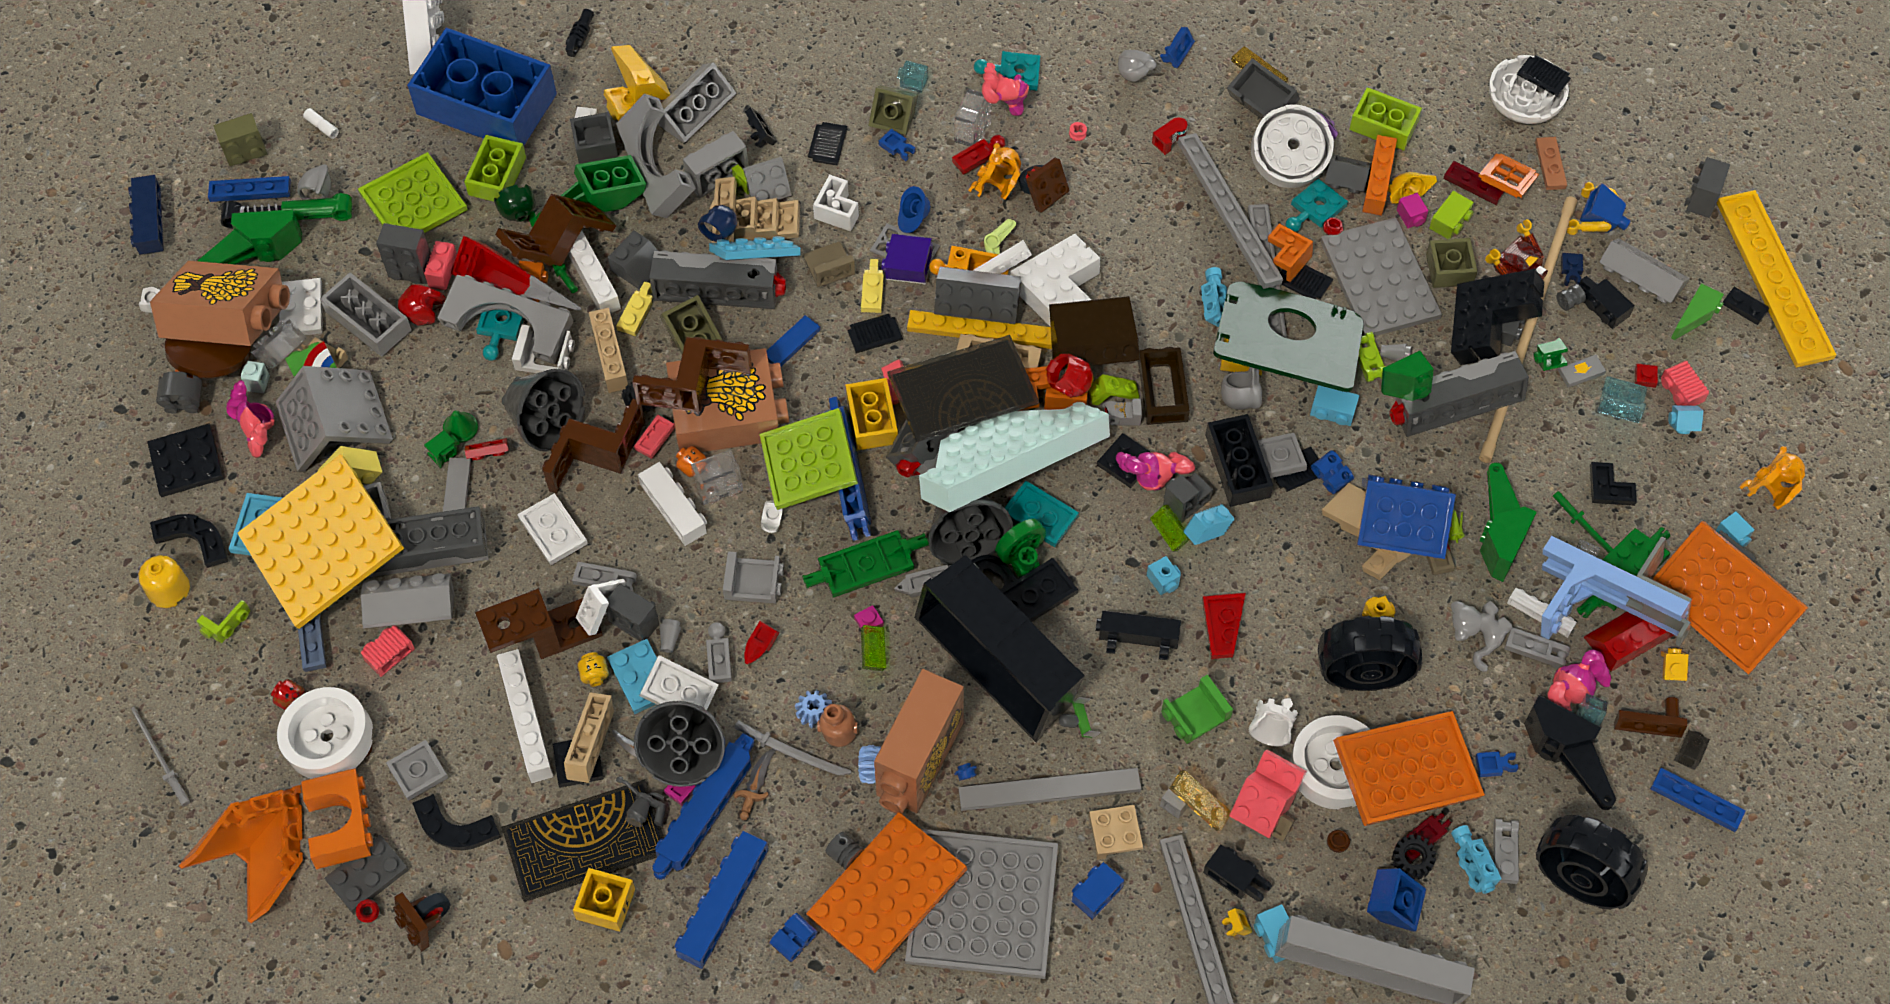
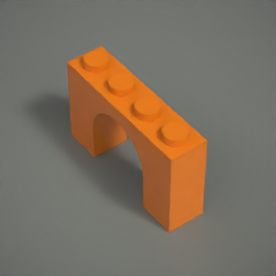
(353, 838)

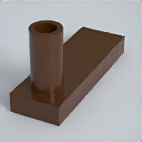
(1667, 725)

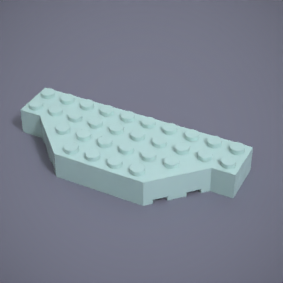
(1006, 450)

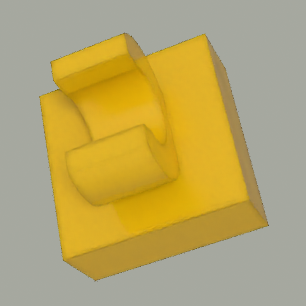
(1239, 923)

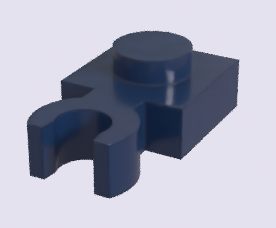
(1572, 266)

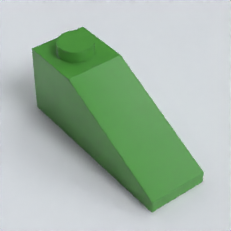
(1700, 310)

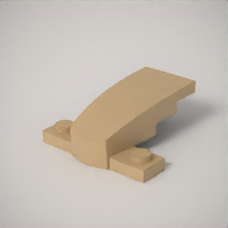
(757, 218)
(1347, 510)

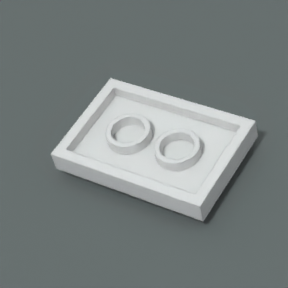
(304, 305)
(552, 529)
(675, 683)

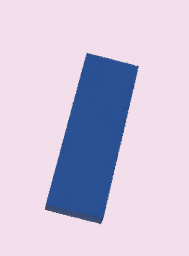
(792, 341)

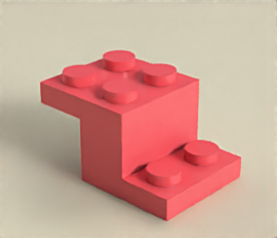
(1267, 793)

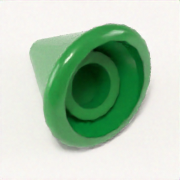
(461, 425)

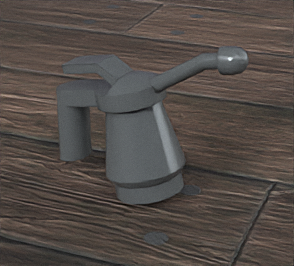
(638, 811)

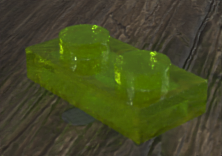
(1170, 528)
(873, 648)

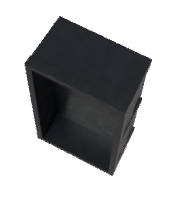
(998, 646)

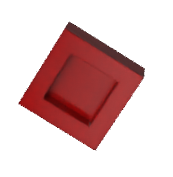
(1646, 375)

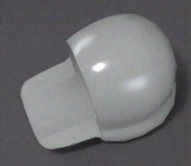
(1242, 390)

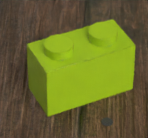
(1451, 215)

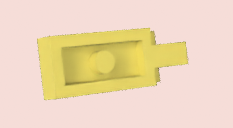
(872, 288)
(636, 310)

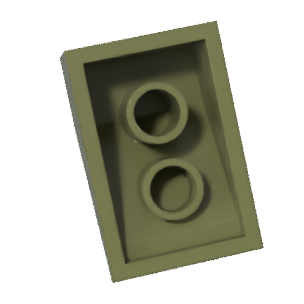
(689, 320)

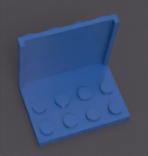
(1406, 517)

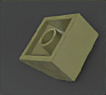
(892, 109)

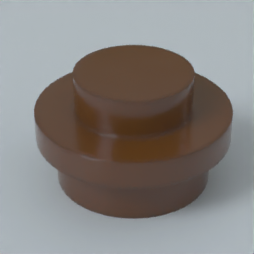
(1338, 841)

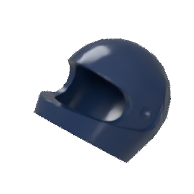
(720, 217)

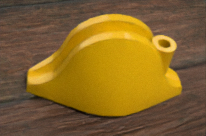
(1410, 183)

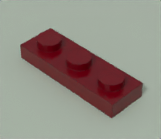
(1469, 180)

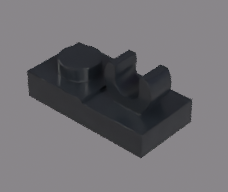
(763, 132)

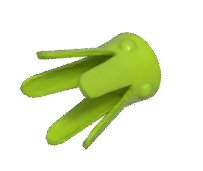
(1456, 531)

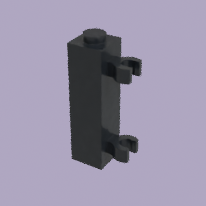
(1138, 630)

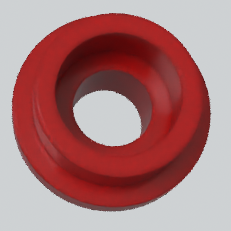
(1333, 226)
(367, 903)

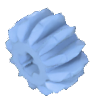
(811, 702)
(866, 763)

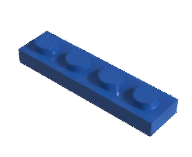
(249, 188)
(1698, 800)

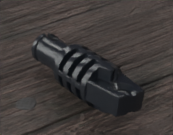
(579, 33)

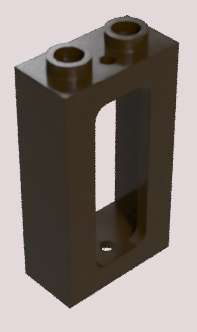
(1173, 359)

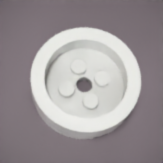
(1295, 166)
(321, 713)
(1315, 751)

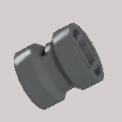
(1567, 298)

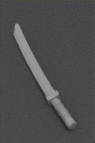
(766, 739)
(171, 776)

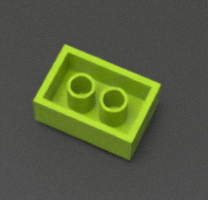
(1385, 116)
(494, 167)

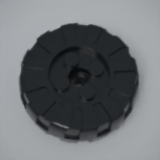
(1369, 653)
(1592, 862)

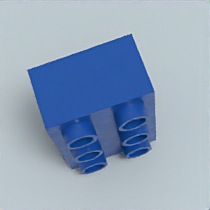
(482, 88)

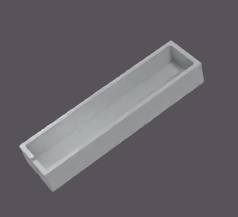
(1374, 961)

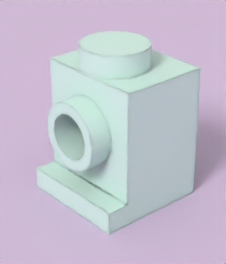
(251, 376)

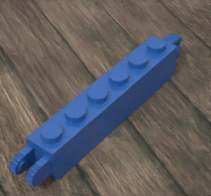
(853, 498)
(703, 809)

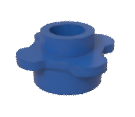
(965, 771)

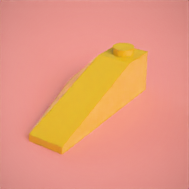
(638, 74)

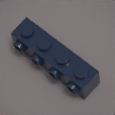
(146, 214)

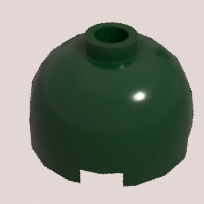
(515, 203)

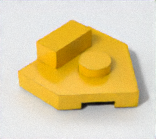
(618, 101)

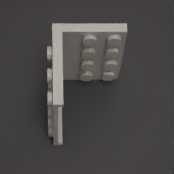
(330, 406)

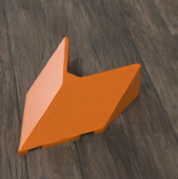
(265, 836)

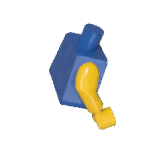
(1601, 212)

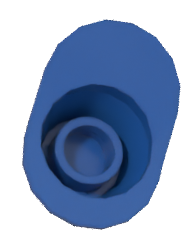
(913, 209)

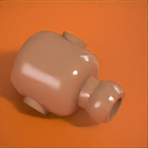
(837, 725)

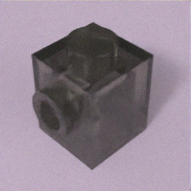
(1691, 749)

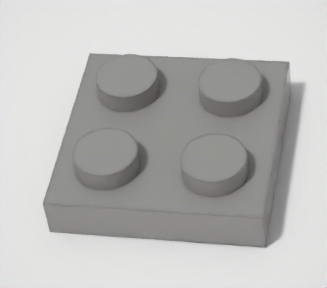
(767, 180)
(1282, 455)
(417, 770)

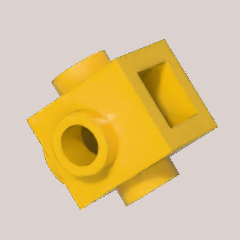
(1378, 607)

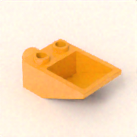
(963, 259)

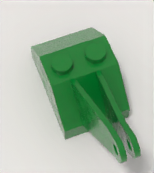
(607, 183)
(259, 235)
(1506, 526)

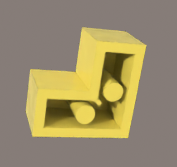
(363, 462)

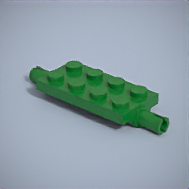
(1630, 557)
(866, 563)

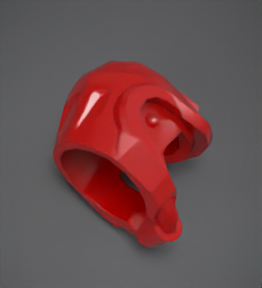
(418, 302)
(1076, 379)

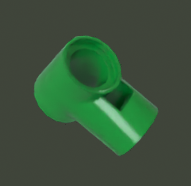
(1025, 561)

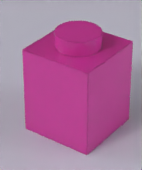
(1412, 210)

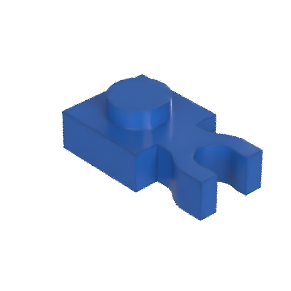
(896, 143)
(1491, 764)

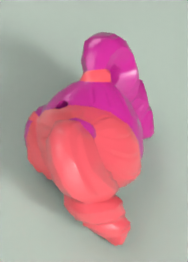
(998, 88)
(253, 418)
(1152, 464)
(1576, 680)

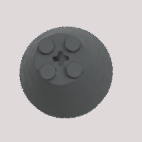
(543, 404)
(968, 530)
(679, 743)

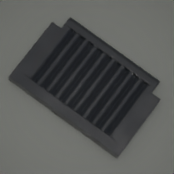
(1544, 75)
(827, 143)
(1308, 282)
(874, 333)
(1300, 478)

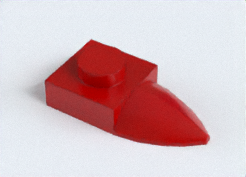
(759, 641)

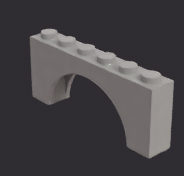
(637, 132)
(472, 297)

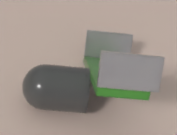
(1080, 718)

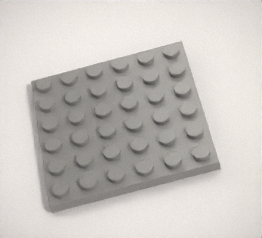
(995, 912)

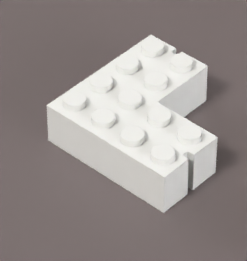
(421, 22)
(1056, 275)

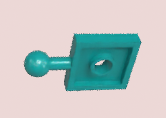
(1010, 62)
(1309, 209)
(506, 329)

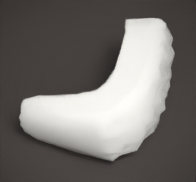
(147, 296)
(770, 517)

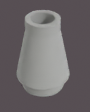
(1395, 352)
(669, 634)

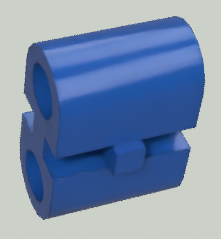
(1332, 472)
(793, 937)

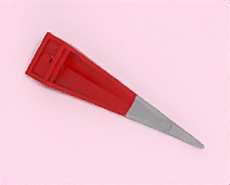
(490, 266)

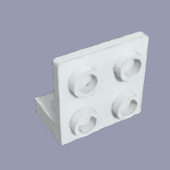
(595, 605)

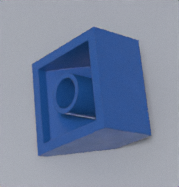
(1396, 899)

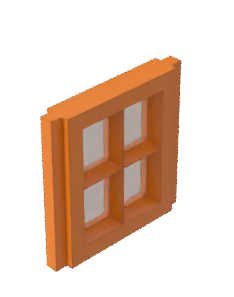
(1508, 175)

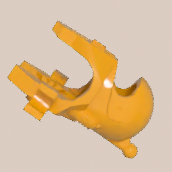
(1000, 163)
(1784, 468)

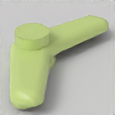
(994, 239)

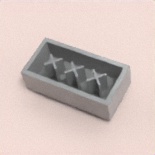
(365, 314)

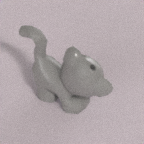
(1469, 621)

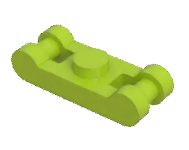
(1370, 358)

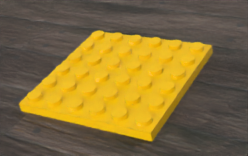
(320, 541)

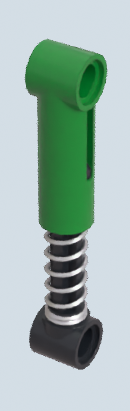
(337, 207)

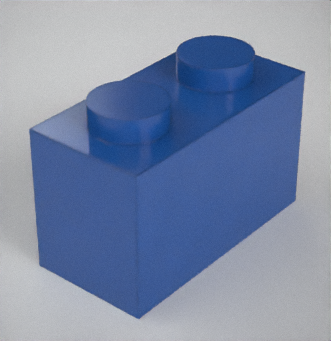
(1097, 890)

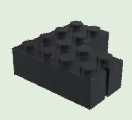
(1488, 304)

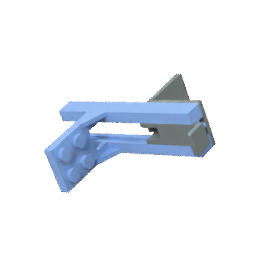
(1589, 576)

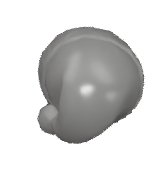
(1135, 64)

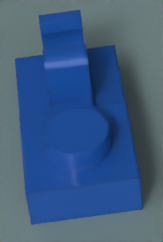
(1179, 47)

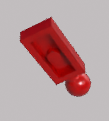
(976, 154)

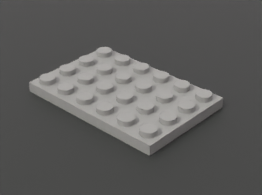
(1381, 277)

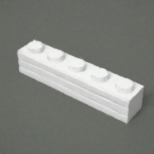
(1006, 259)
(1534, 608)

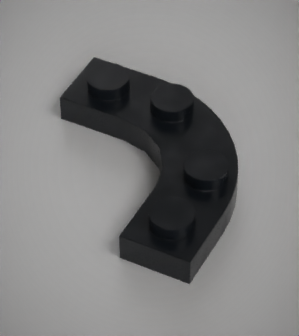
(192, 527)
(451, 835)

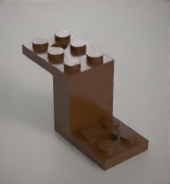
(555, 230)
(689, 387)
(593, 446)
(532, 620)

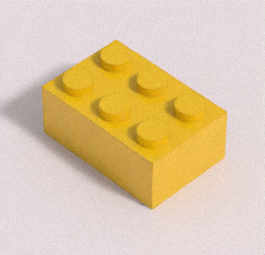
(871, 413)

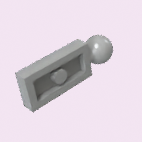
(718, 654)

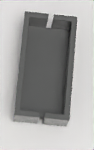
(977, 295)

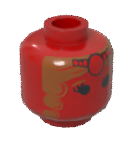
(286, 692)

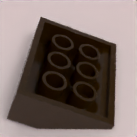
(1095, 330)

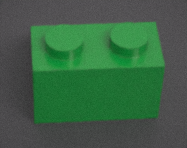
(1408, 378)

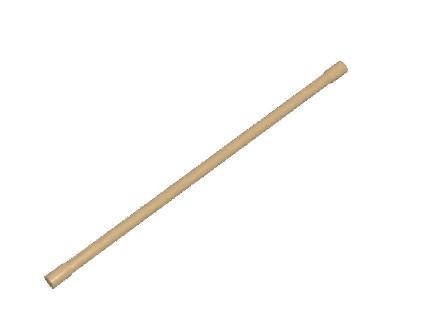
(1566, 214)

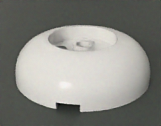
(1522, 102)

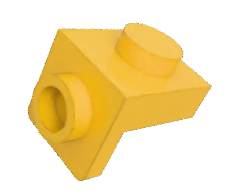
(1675, 664)

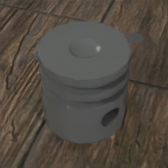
(843, 850)

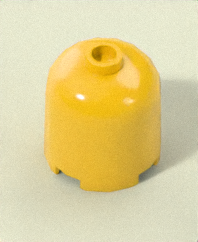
(163, 581)

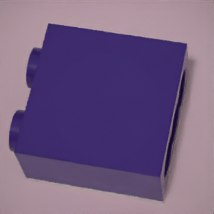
(908, 258)

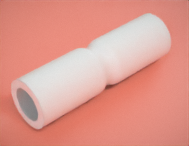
(323, 125)

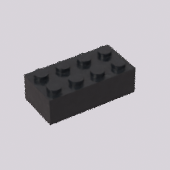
(1239, 460)

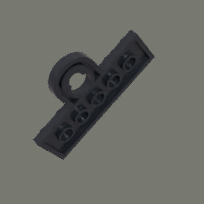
(1035, 591)

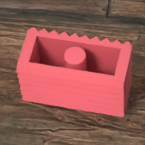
(440, 265)
(1684, 384)
(387, 650)

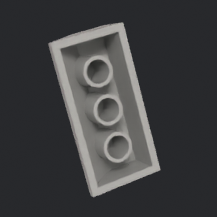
(695, 102)
(1643, 270)
(407, 600)

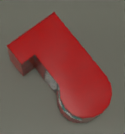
(1169, 134)

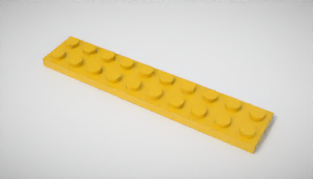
(1776, 279)

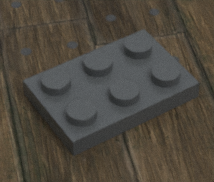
(366, 876)

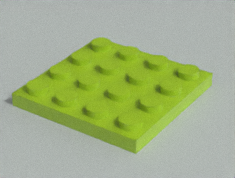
(413, 196)
(808, 459)

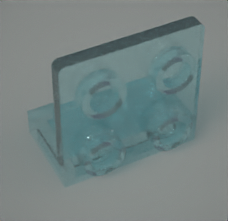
(1622, 399)

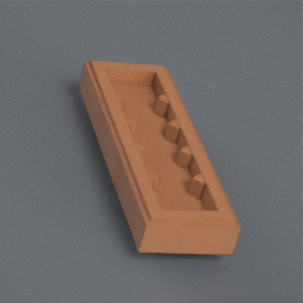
(1551, 163)

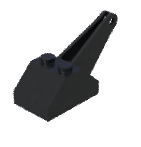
(1569, 739)

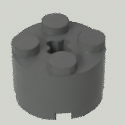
(179, 392)

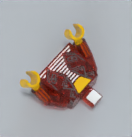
(1520, 255)

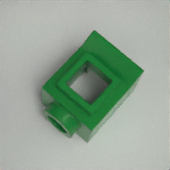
(1549, 355)
(442, 448)

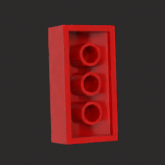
(1625, 639)

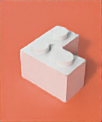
(834, 206)

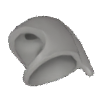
(317, 180)

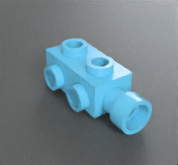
(1213, 295)
(1480, 862)

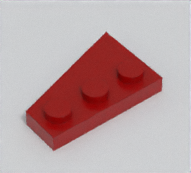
(1222, 622)

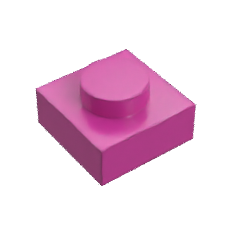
(868, 617)
(679, 794)

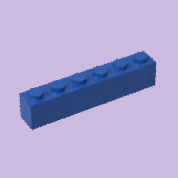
(721, 900)

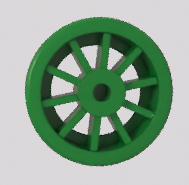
(1026, 533)

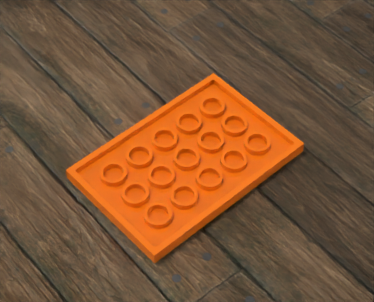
(1731, 597)
(1408, 768)
(886, 892)

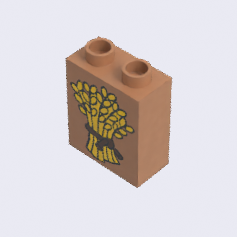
(219, 303)
(733, 407)
(918, 742)

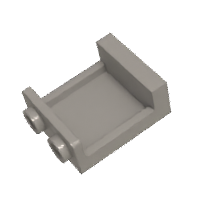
(752, 579)

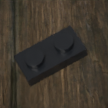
(1745, 305)

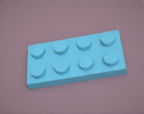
(754, 249)

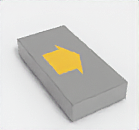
(1582, 371)

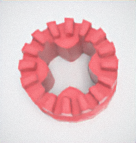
(1079, 135)

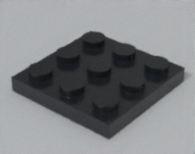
(185, 460)

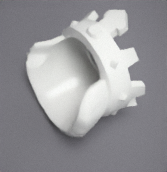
(1273, 723)

